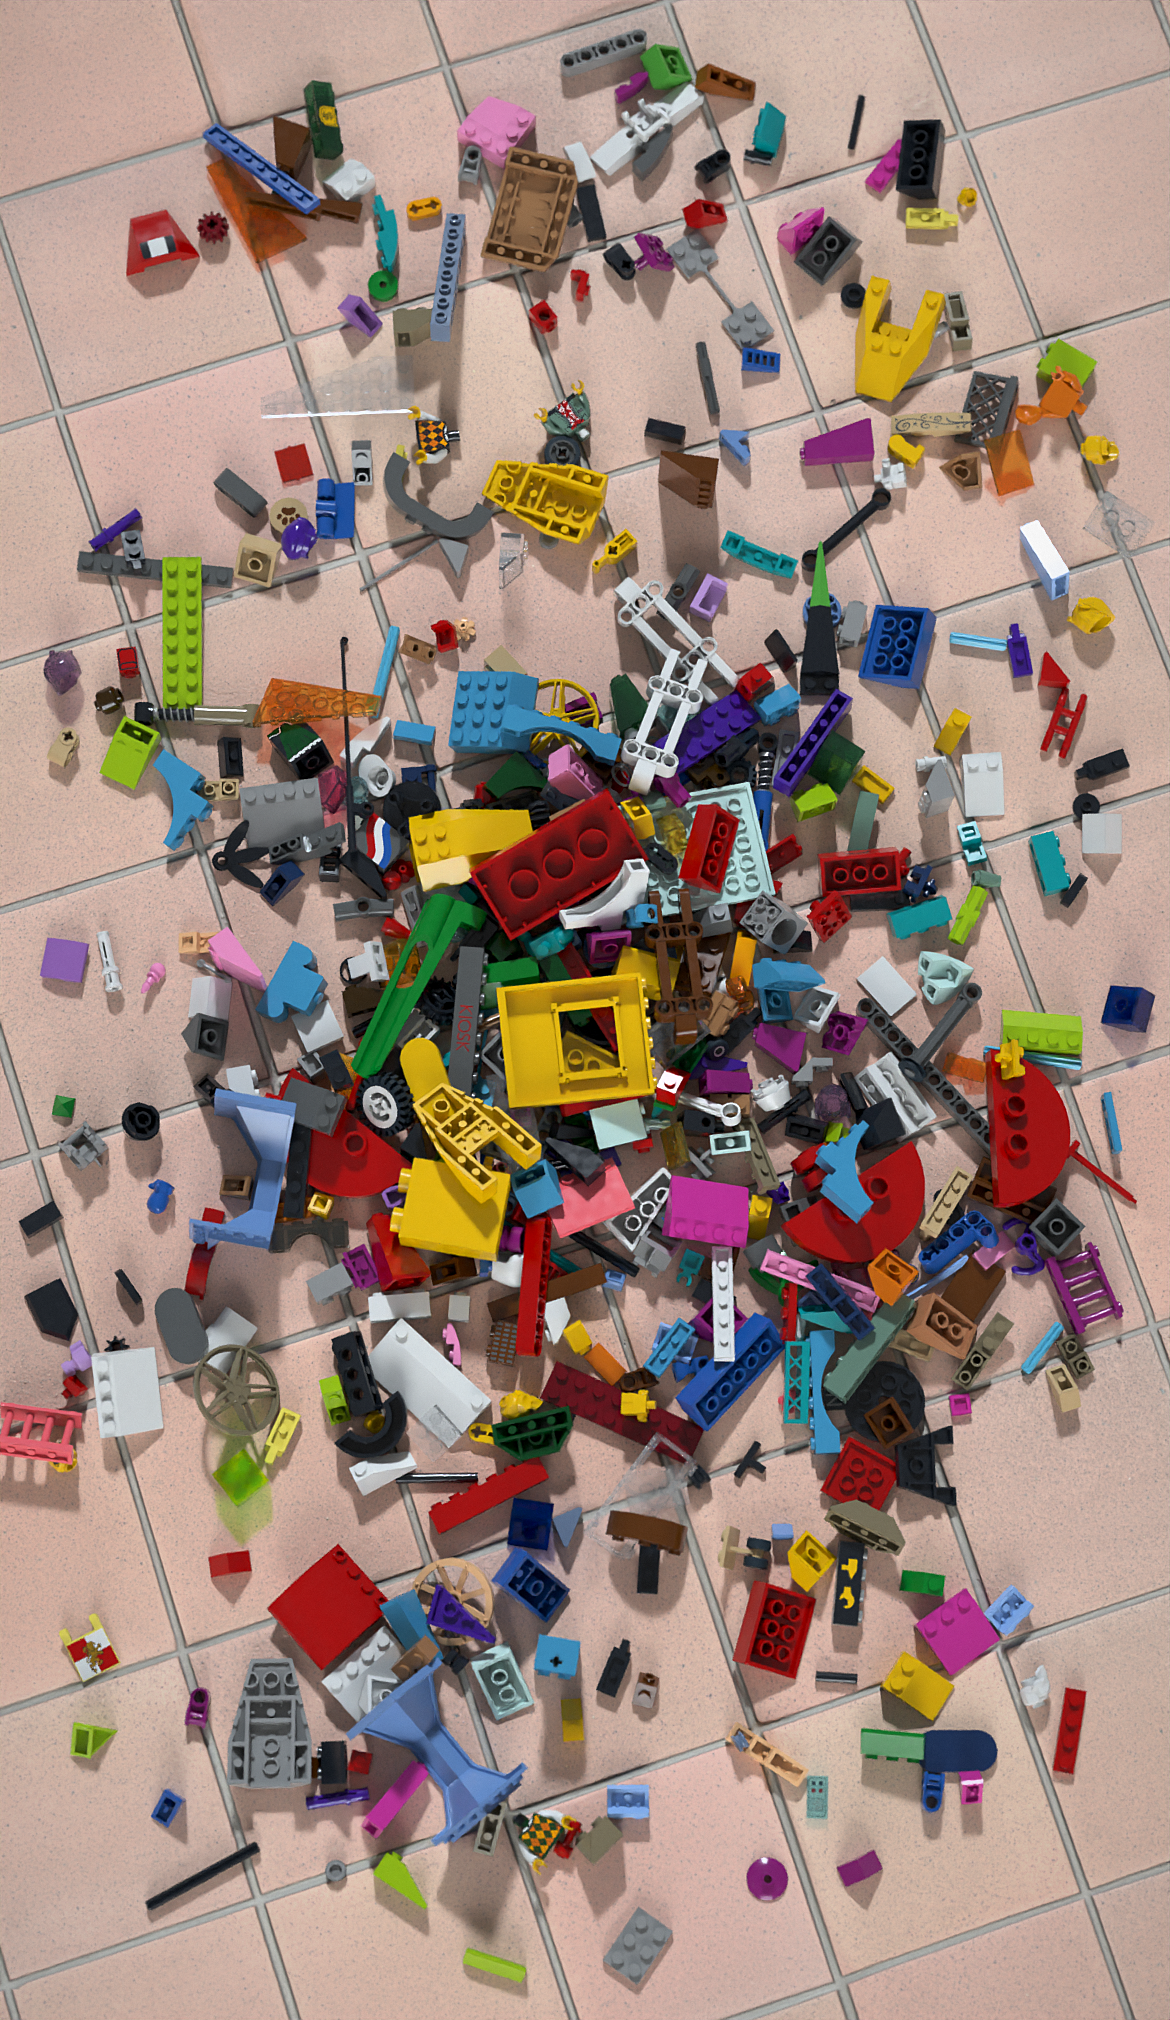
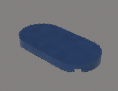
(958, 1751)

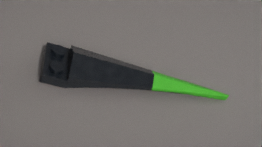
(819, 662)

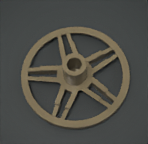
(234, 1390)

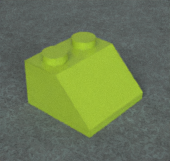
(813, 802)

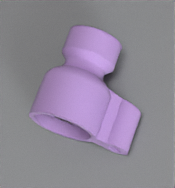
(80, 1360)

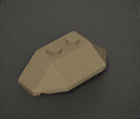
(866, 1526)

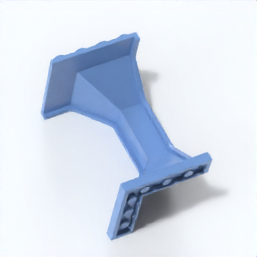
(267, 1131)
(413, 1721)

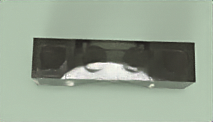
(334, 1233)

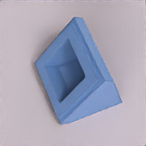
(615, 1280)

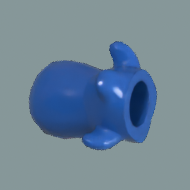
(159, 1198)

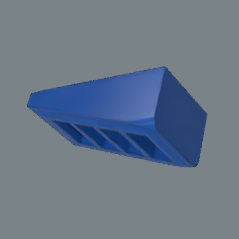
(754, 353)

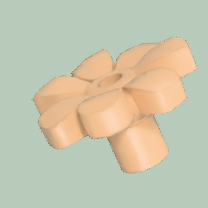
(464, 628)

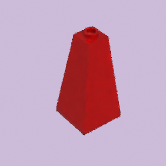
(395, 1264)

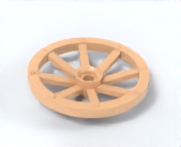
(457, 1593)

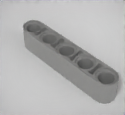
(598, 60)

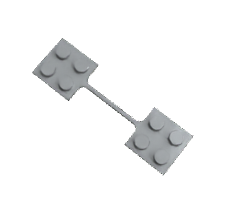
(746, 323)

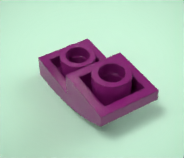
(637, 83)

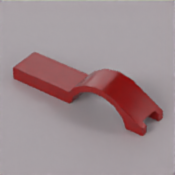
(202, 1258)

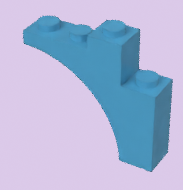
(187, 805)
(842, 1183)

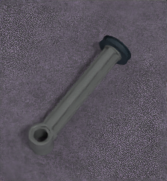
(914, 1067)

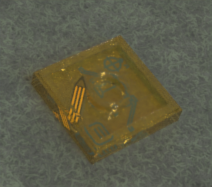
(675, 1146)

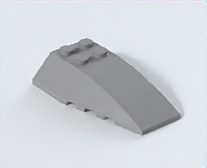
(270, 1730)

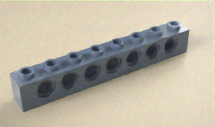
(448, 277)

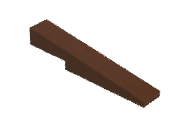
(335, 209)

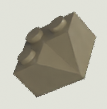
(598, 1839)

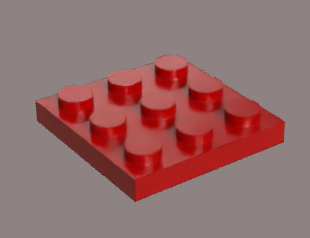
(860, 1475)

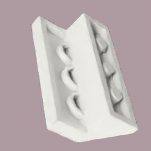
(886, 1081)

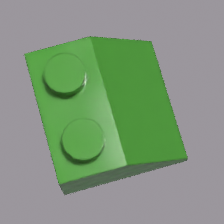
(665, 67)

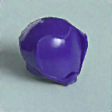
(298, 539)

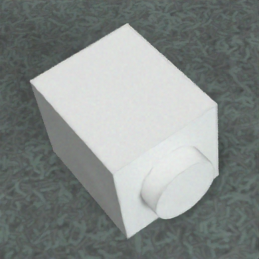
(459, 1307)

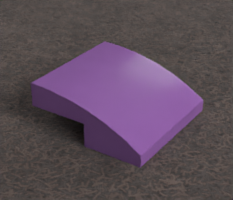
(64, 960)

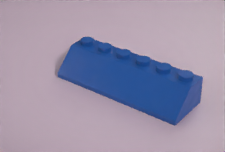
(723, 1382)

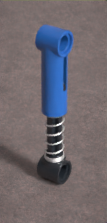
(763, 797)

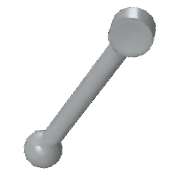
(201, 963)

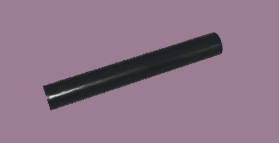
(856, 122)

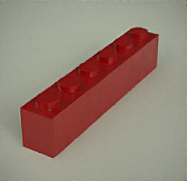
(487, 1495)

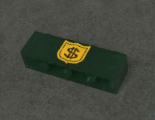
(323, 120)

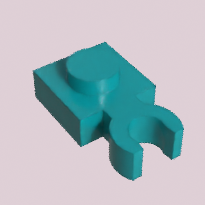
(690, 1264)

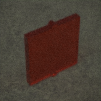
(293, 463)

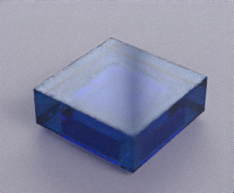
(535, 760)

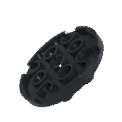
(885, 1380)

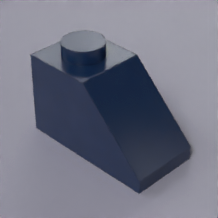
(281, 882)

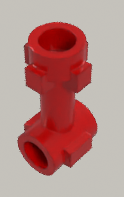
(563, 1848)

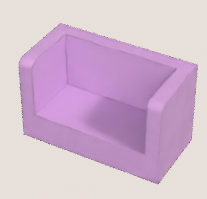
(708, 597)

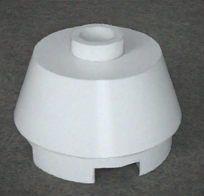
(772, 1094)

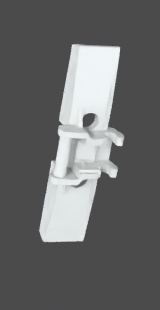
(648, 120)

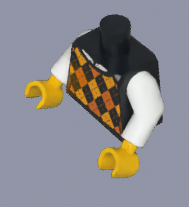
(431, 437)

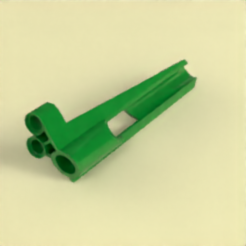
(436, 927)

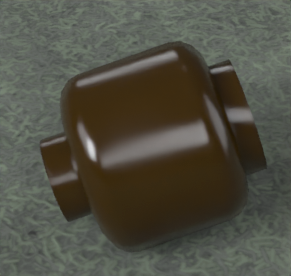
(109, 700)

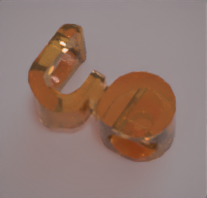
(738, 987)

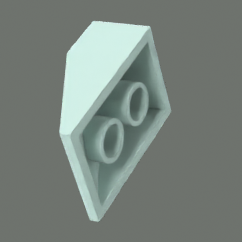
(501, 1680)

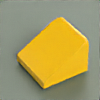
(321, 1205)

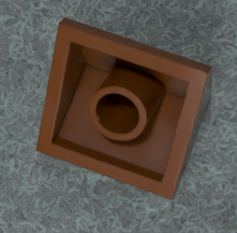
(889, 1423)

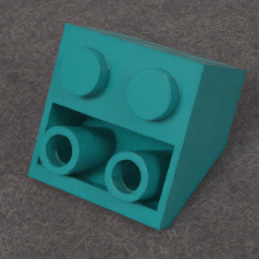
(769, 130)

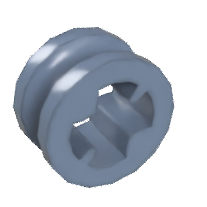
(740, 1741)

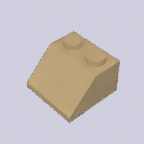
(257, 559)

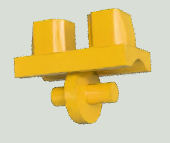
(1009, 1059)

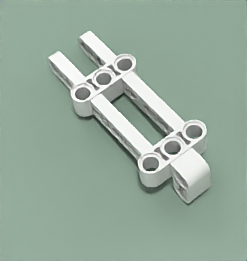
(629, 592)
(646, 768)

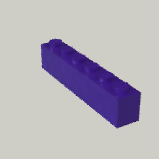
(809, 745)

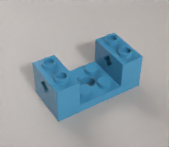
(552, 1647)

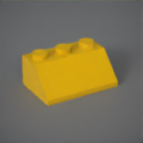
(636, 961)

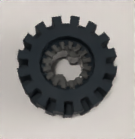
(741, 767)

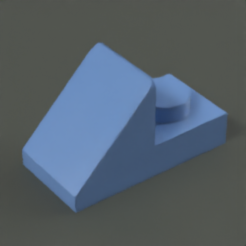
(732, 440)

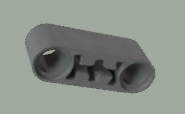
(240, 492)

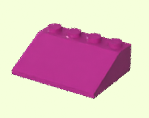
(706, 1212)

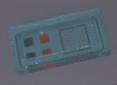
(817, 1797)

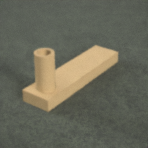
(944, 1204)

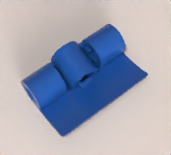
(335, 509)

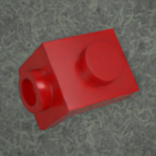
(583, 288)
(445, 635)
(644, 1145)

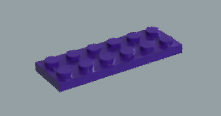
(711, 730)

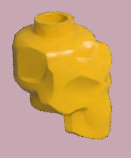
(1099, 449)
(518, 1404)

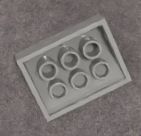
(281, 811)

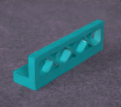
(801, 1382)

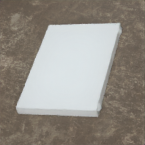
(886, 986)

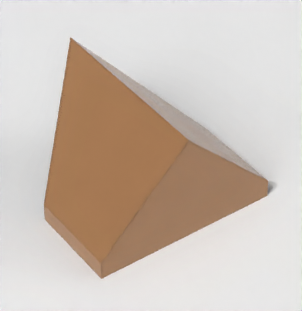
(965, 470)

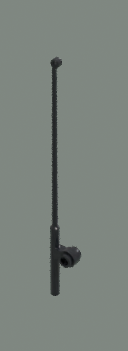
(366, 808)

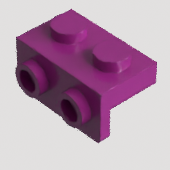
(361, 1266)

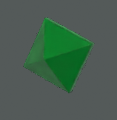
(63, 1106)

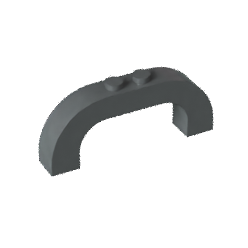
(426, 518)

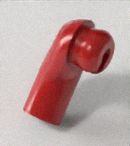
(903, 856)

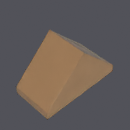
(237, 1186)

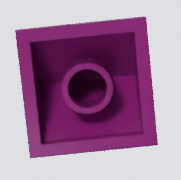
(606, 945)

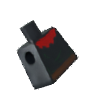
(693, 1121)

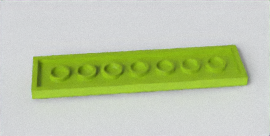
(182, 632)

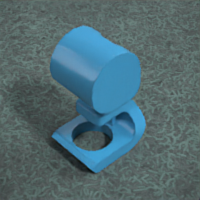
(637, 916)

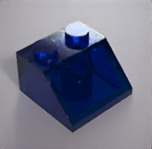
(1128, 1008)
(530, 1524)

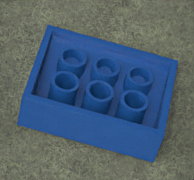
(898, 645)

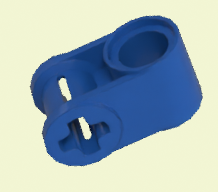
(932, 1789)

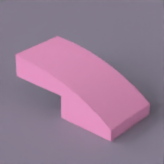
(988, 1256)

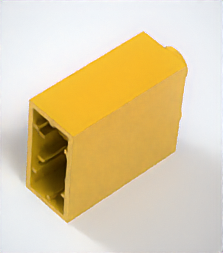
(445, 1216)

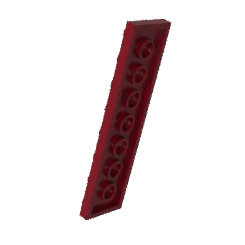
(602, 1406)

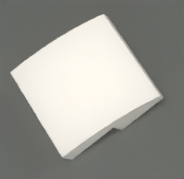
(318, 1029)

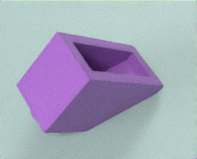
(360, 315)

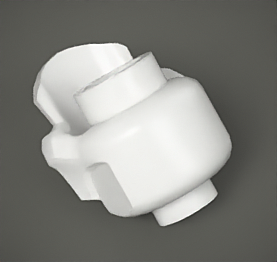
(1036, 1688)

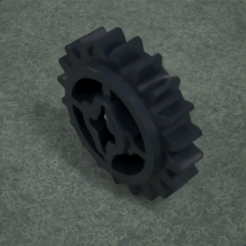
(437, 1001)

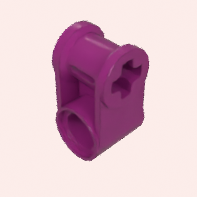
(198, 1709)

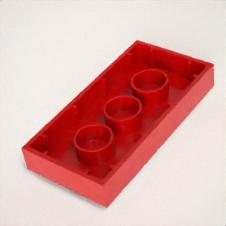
(557, 864)

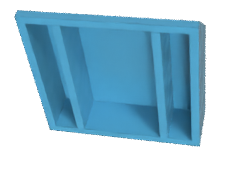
(480, 709)

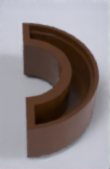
(647, 1530)

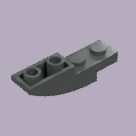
(304, 848)

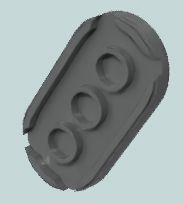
(181, 1326)

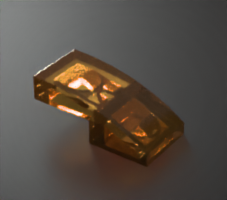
(964, 1067)

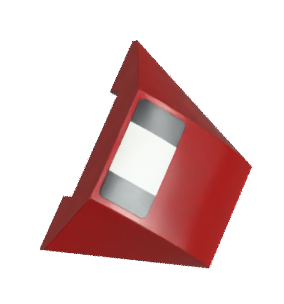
(156, 240)

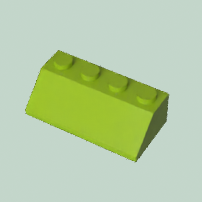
(1042, 1032)

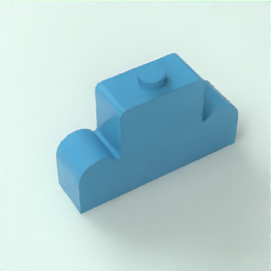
(293, 986)

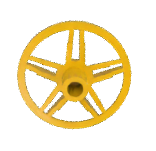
(560, 712)

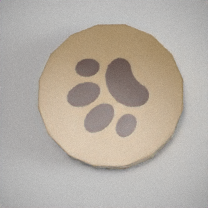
(285, 512)

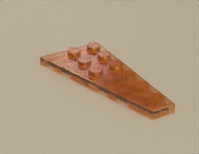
(262, 229)
(310, 703)

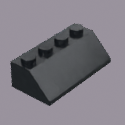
(921, 158)

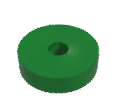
(383, 277)

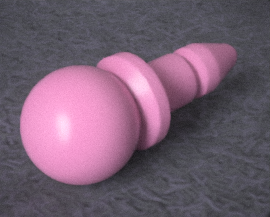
(156, 972)

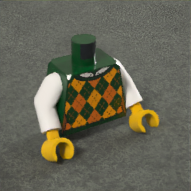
(540, 1834)

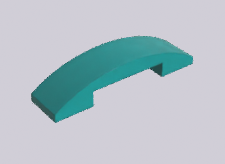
(757, 556)

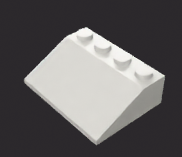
(127, 1392)
(373, 1659)

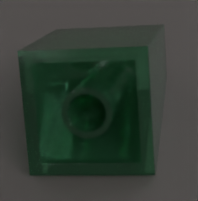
(626, 704)
(836, 762)

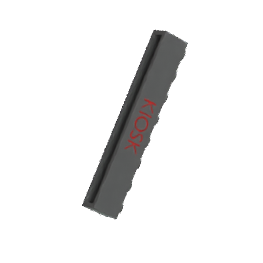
(467, 1019)

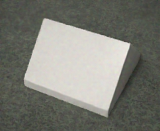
(1102, 833)
(210, 997)
(816, 1008)
(375, 1690)

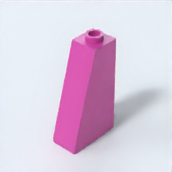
(395, 1798)

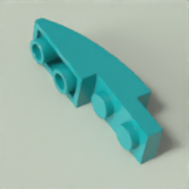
(388, 234)

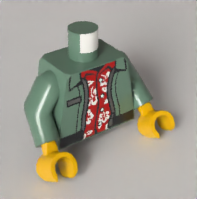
(569, 416)

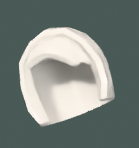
(508, 1268)

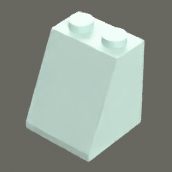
(619, 1124)

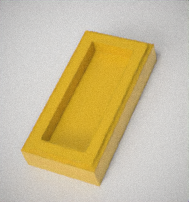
(872, 783)

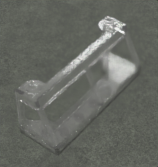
(688, 1469)

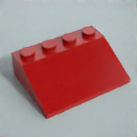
(774, 1629)

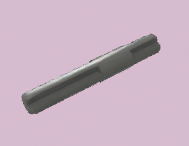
(707, 377)

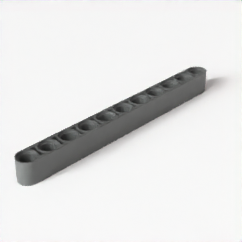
(931, 1071)

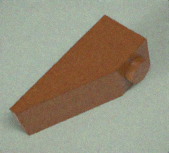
(724, 83)

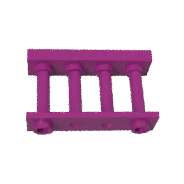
(1070, 1303)

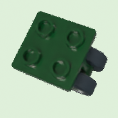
(713, 1046)

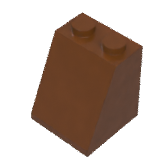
(291, 146)

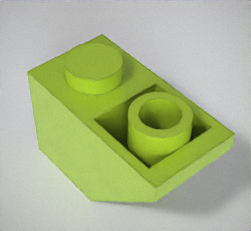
(334, 1400)

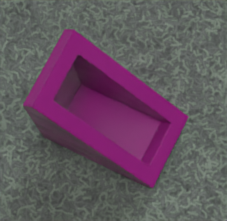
(859, 1868)

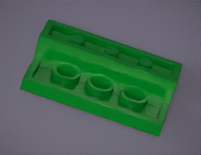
(508, 974)

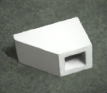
(556, 1318)

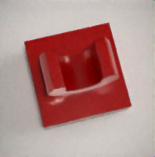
(74, 1387)

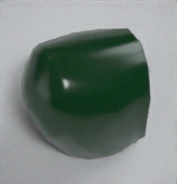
(502, 949)

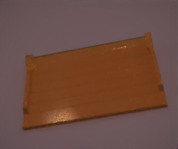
(1009, 462)

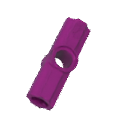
(672, 788)

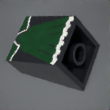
(301, 749)

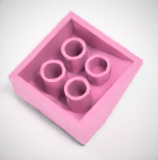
(495, 128)

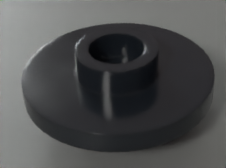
(853, 295)
(1085, 804)

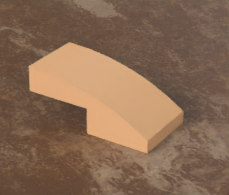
(194, 942)

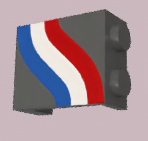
(380, 843)

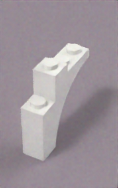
(608, 907)

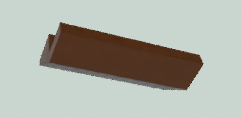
(982, 1191)

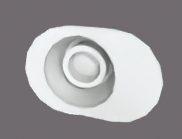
(377, 775)

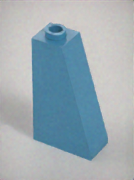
(409, 1620)

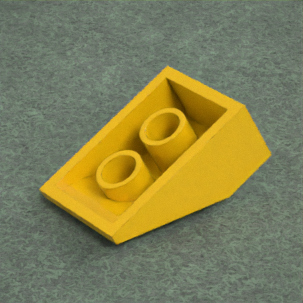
(917, 1685)

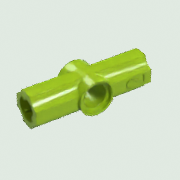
(967, 915)

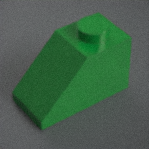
(922, 1583)

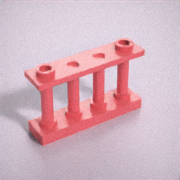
(35, 1449)

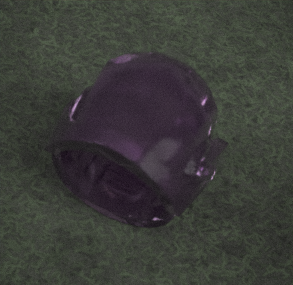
(61, 671)
(832, 1103)

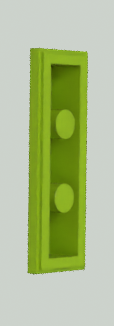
(494, 1964)

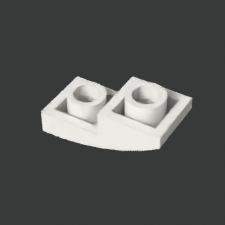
(583, 165)

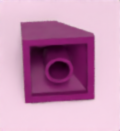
(703, 1321)

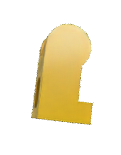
(904, 451)

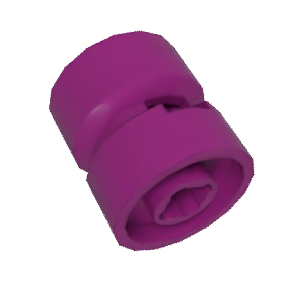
(512, 1239)

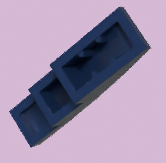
(840, 1302)

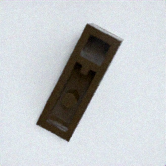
(361, 999)

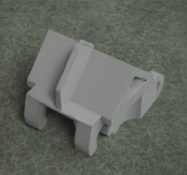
(89, 1151)
(651, 1254)

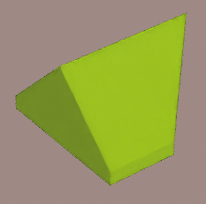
(88, 1739)

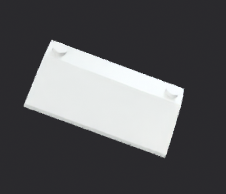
(425, 1378)

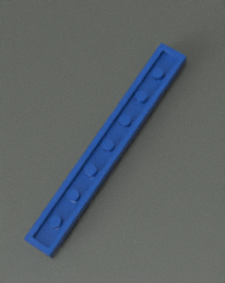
(261, 168)

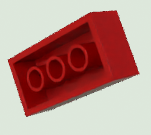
(859, 871)

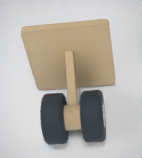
(730, 1540)

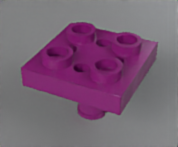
(652, 253)

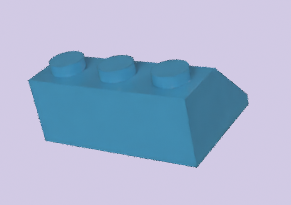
(785, 976)

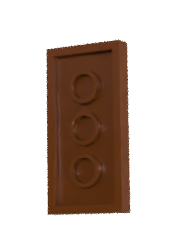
(710, 958)

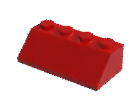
(709, 848)

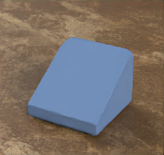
(782, 1532)

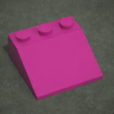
(957, 1631)

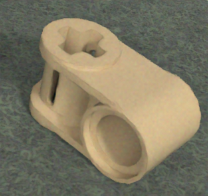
(63, 749)

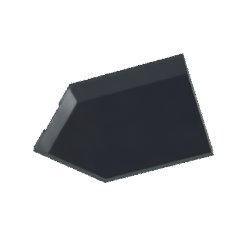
(53, 1309)

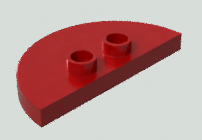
(1026, 1132)
(353, 1160)
(898, 1198)

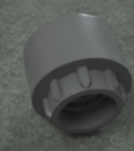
(757, 1251)

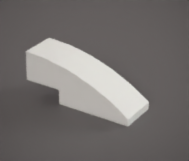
(366, 741)

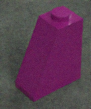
(781, 1045)
(724, 1083)

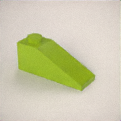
(397, 1875)

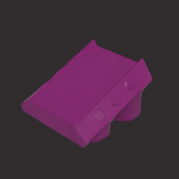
(843, 1032)

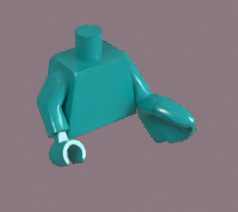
(548, 941)

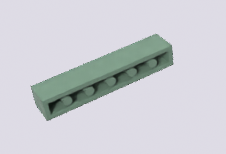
(864, 1354)

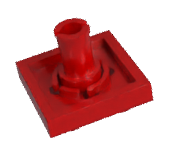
(828, 916)

